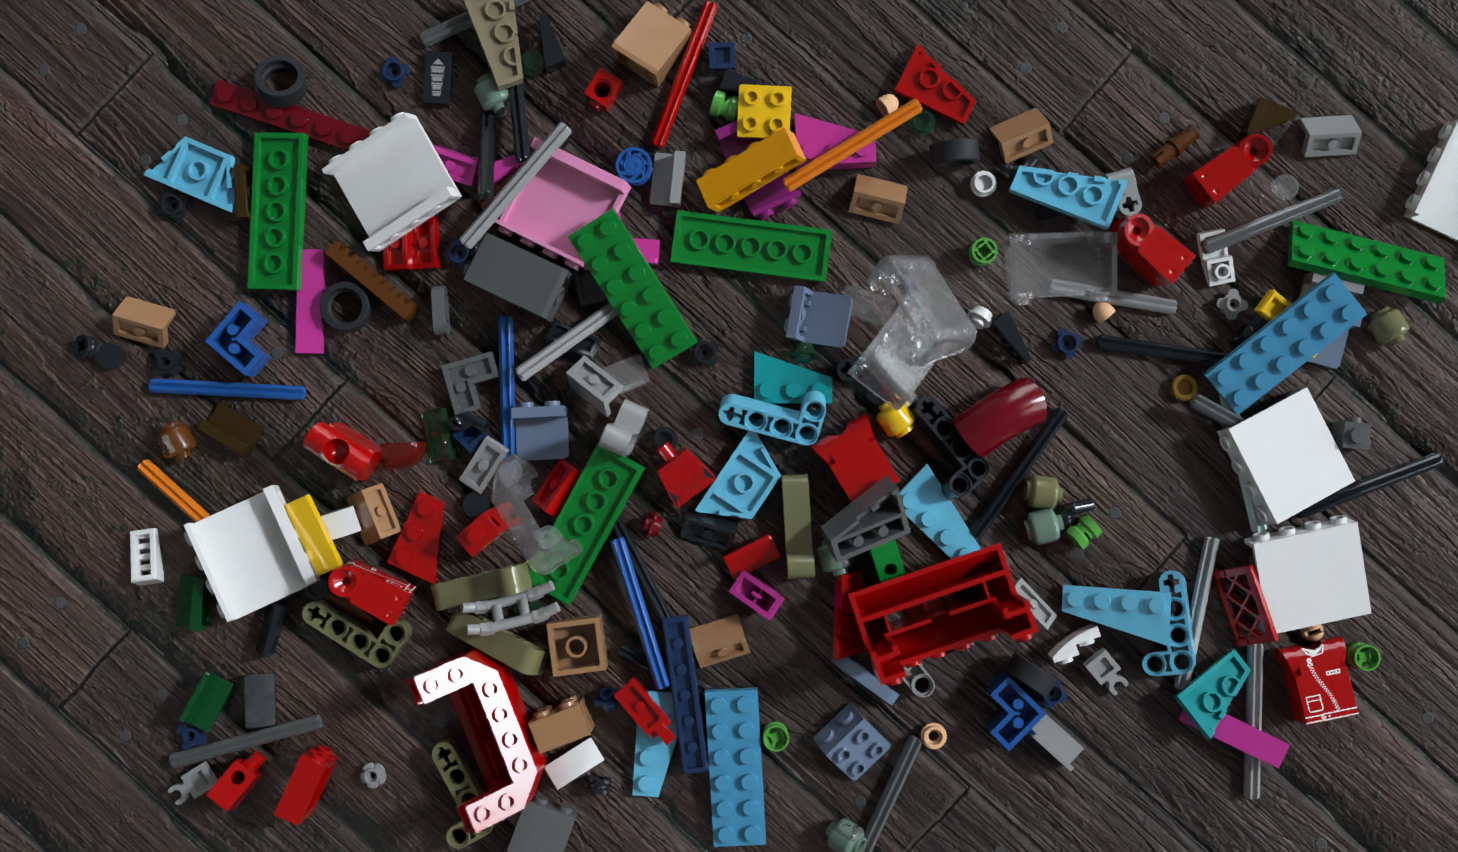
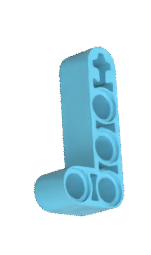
(772, 413)
(1182, 621)

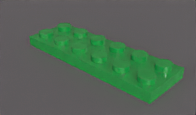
(277, 211)
(751, 246)
(1366, 262)
(632, 288)
(591, 517)

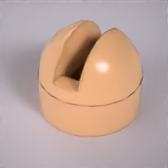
(887, 104)
(1102, 311)
(1313, 637)

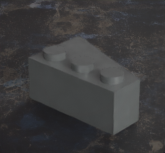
(867, 522)

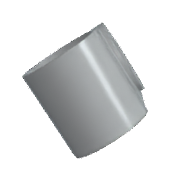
(1130, 194)
(915, 673)

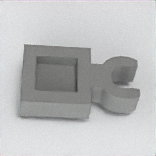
(1105, 669)
(195, 782)

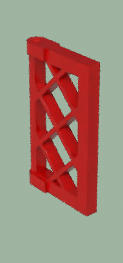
(1254, 590)

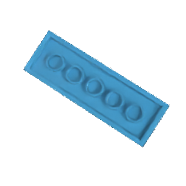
(1285, 343)
(735, 767)

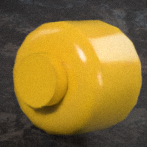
(895, 422)

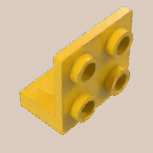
(763, 110)

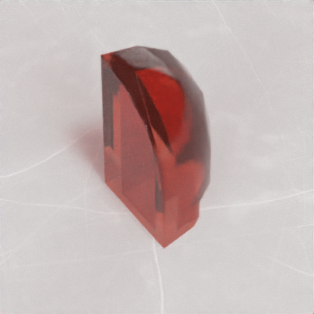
(403, 454)

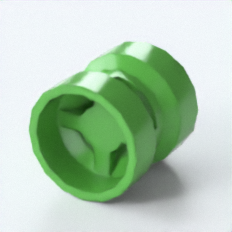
(724, 106)
(979, 255)
(1083, 531)
(1368, 658)
(777, 740)

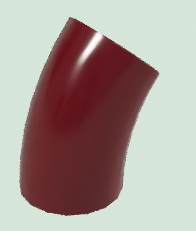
(1001, 415)

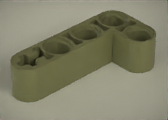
(797, 526)
(482, 586)
(353, 628)
(505, 646)
(458, 788)

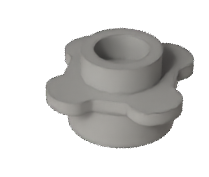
(1224, 304)

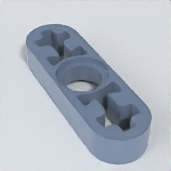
(867, 679)

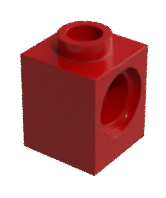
(603, 79)

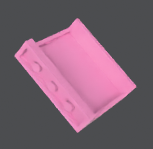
(560, 201)

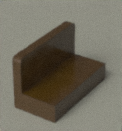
(243, 195)
(232, 429)

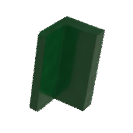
(193, 603)
(207, 701)

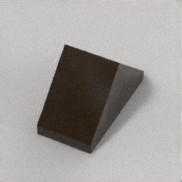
(1264, 116)

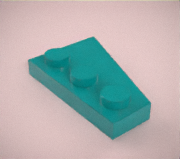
(786, 383)
(1212, 691)

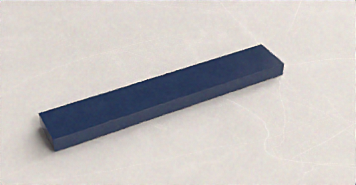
(685, 694)

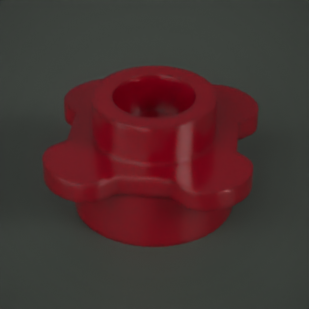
(651, 524)

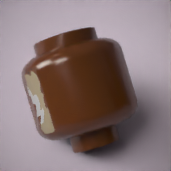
(176, 441)

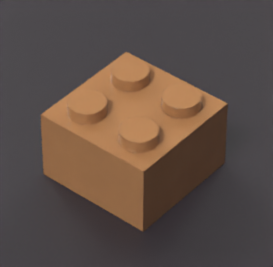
(577, 645)
(561, 724)

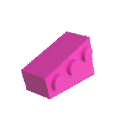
(820, 136)

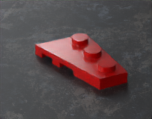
(934, 88)
(419, 540)
(846, 633)

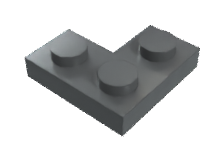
(463, 376)

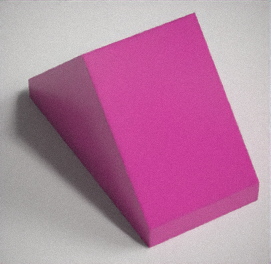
(757, 594)

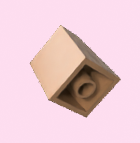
(652, 42)

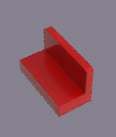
(557, 488)
(751, 555)

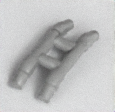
(497, 604)

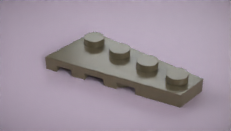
(498, 36)

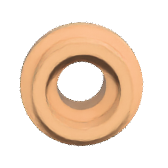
(939, 741)

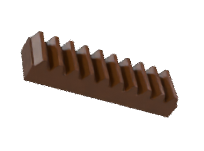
(372, 280)

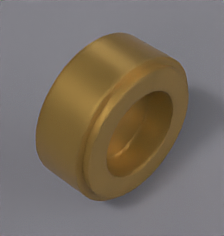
(1183, 387)

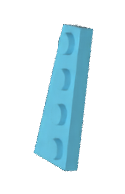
(1072, 194)
(936, 514)
(1127, 610)
(651, 754)

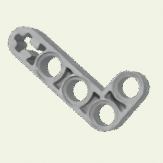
(623, 433)

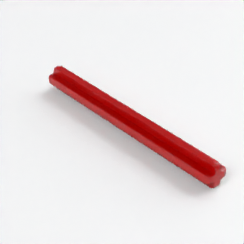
(684, 74)

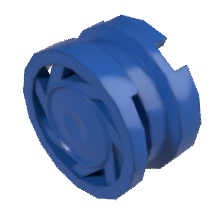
(634, 166)

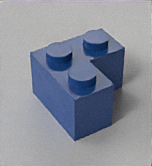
(235, 336)
(1018, 712)

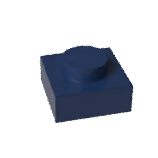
(722, 56)
(470, 439)

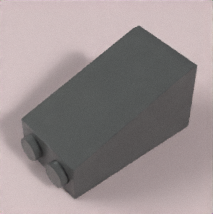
(518, 277)
(543, 826)

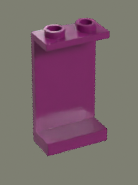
(767, 198)

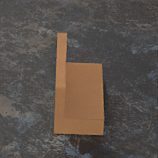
(1022, 135)
(878, 199)
(143, 321)
(374, 514)
(719, 641)

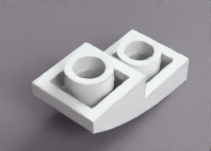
(1218, 265)
(341, 522)
(1066, 648)
(573, 763)

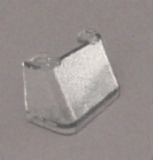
(1061, 265)
(928, 303)
(889, 364)
(541, 547)

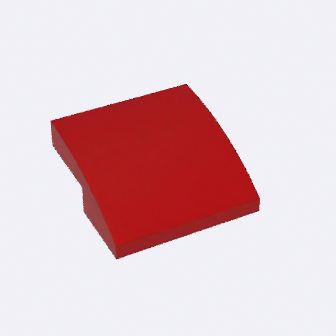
(416, 249)

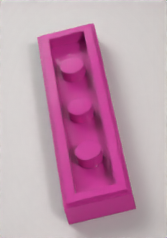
(308, 315)
(1247, 739)

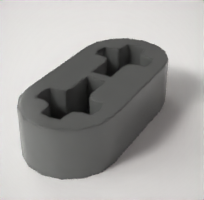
(440, 310)

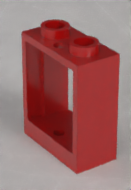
(306, 784)

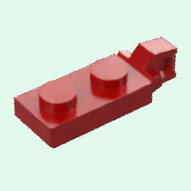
(645, 710)

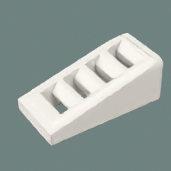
(154, 556)

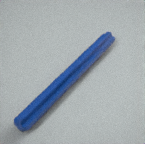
(507, 385)
(227, 389)
(640, 613)

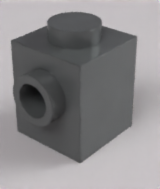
(1351, 434)

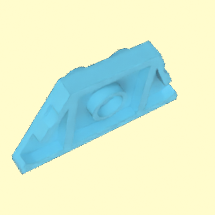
(198, 172)
(742, 481)

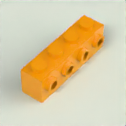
(751, 169)

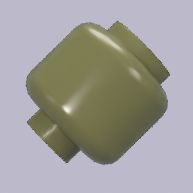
(1388, 326)
(1042, 492)

